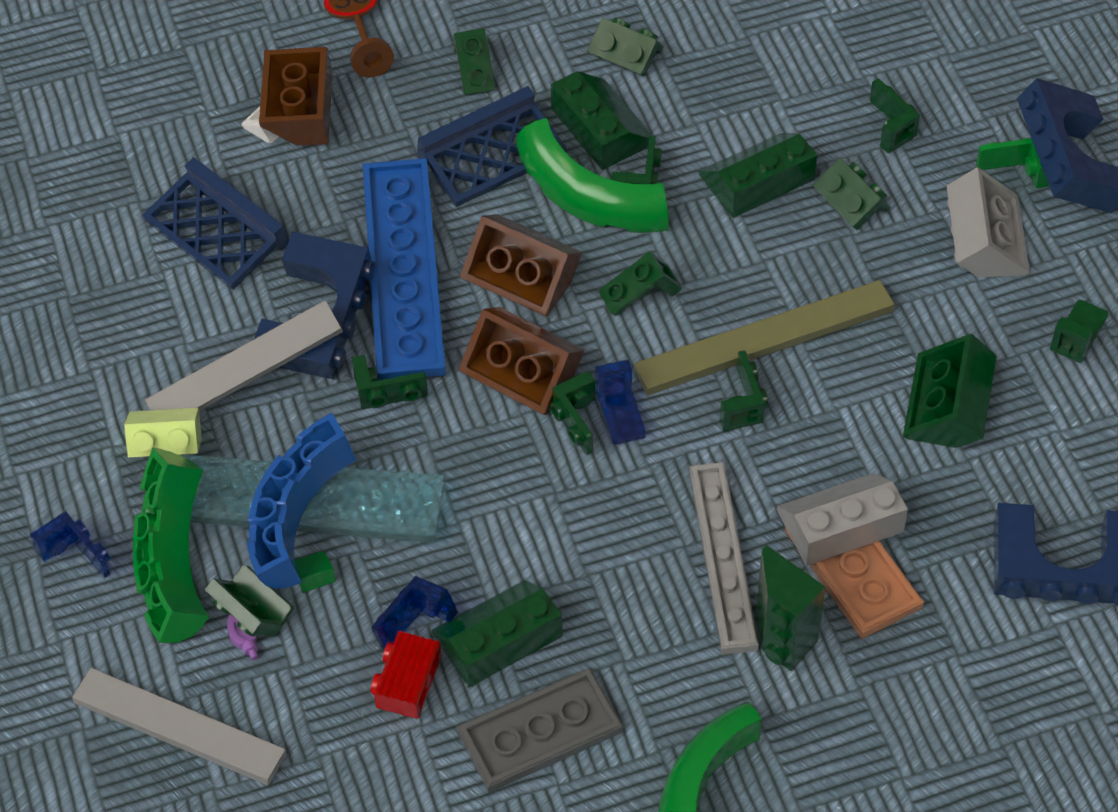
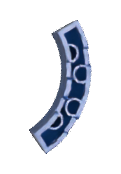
(286, 492)

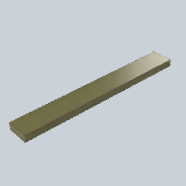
(763, 337)

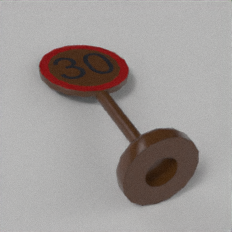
(370, 55)

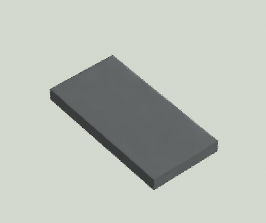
(539, 729)

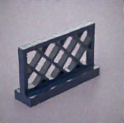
(472, 129)
(238, 209)

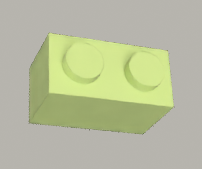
(163, 429)

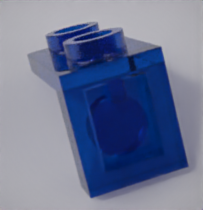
(618, 402)
(63, 531)
(412, 600)

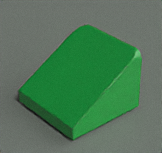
(315, 571)

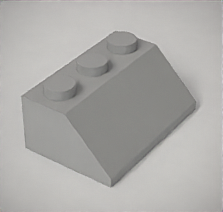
(986, 226)
(844, 517)

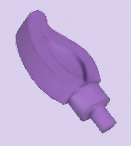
(240, 639)

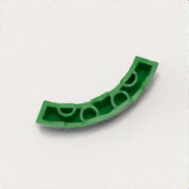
(586, 194)
(163, 547)
(704, 753)

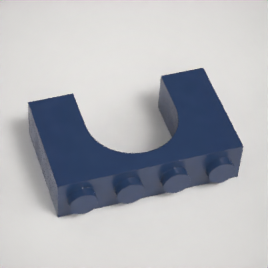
(1051, 116)
(344, 270)
(1025, 572)

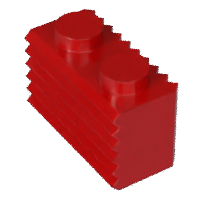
(406, 675)

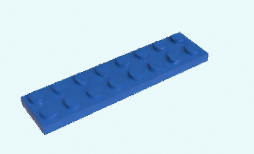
(405, 269)

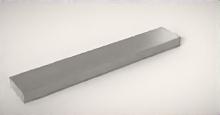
(250, 361)
(723, 559)
(179, 726)

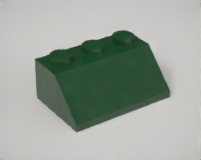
(598, 118)
(761, 172)
(951, 393)
(787, 609)
(500, 631)

